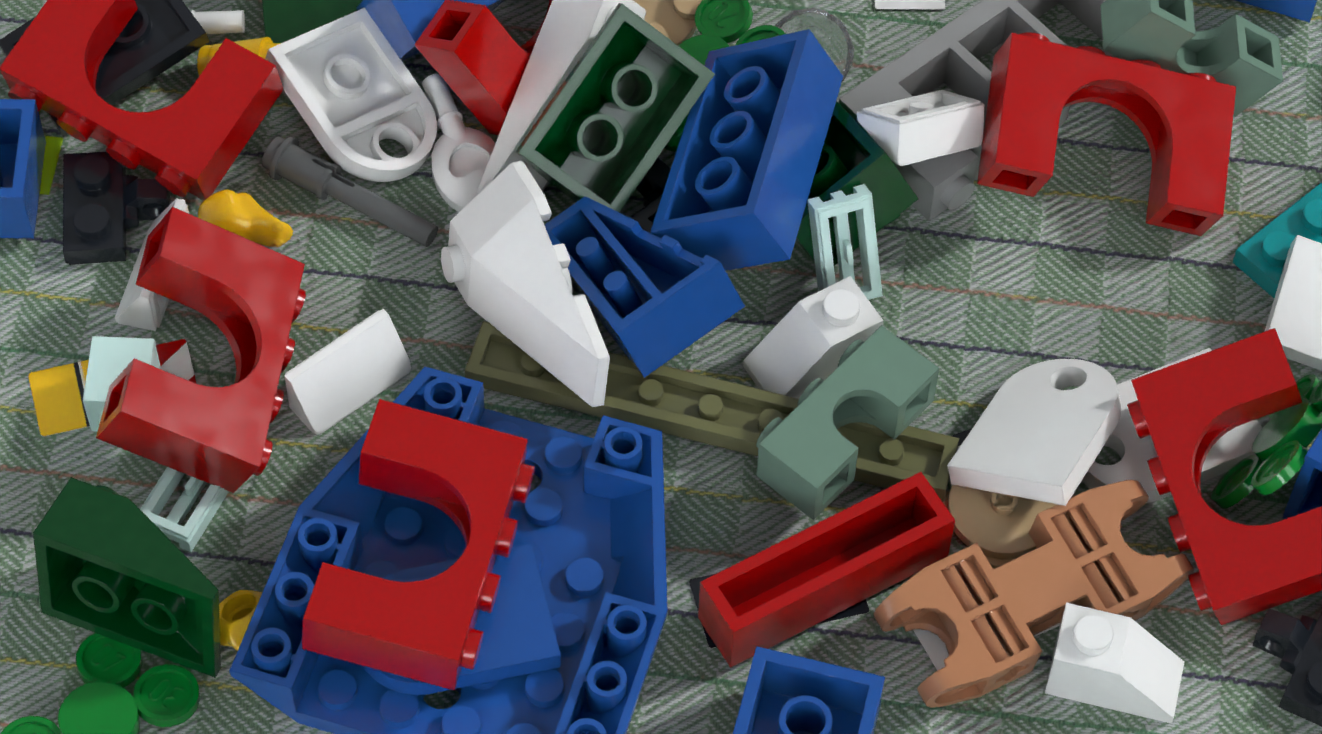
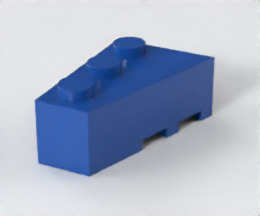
(642, 285)

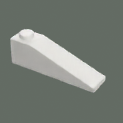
(559, 46)
(523, 282)

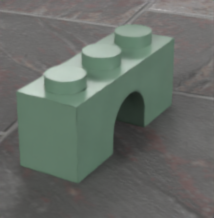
(1166, 34)
(874, 384)

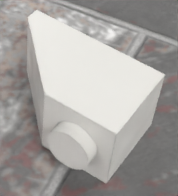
(812, 339)
(1113, 665)

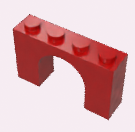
(476, 59)
(1179, 114)
(182, 143)
(253, 301)
(1186, 413)
(427, 624)

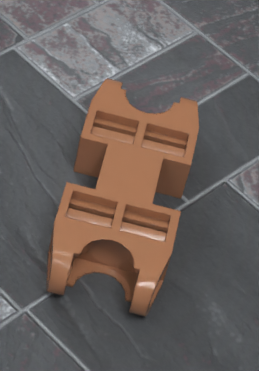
(994, 613)

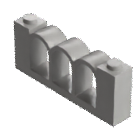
(952, 59)

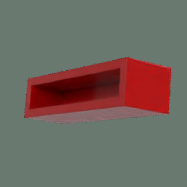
(825, 569)

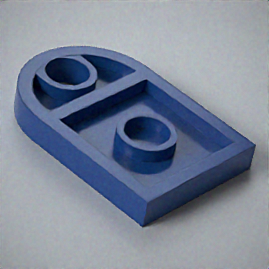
(516, 633)

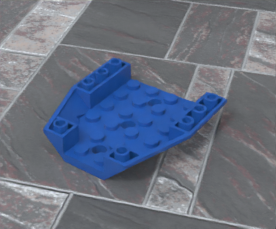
(597, 552)

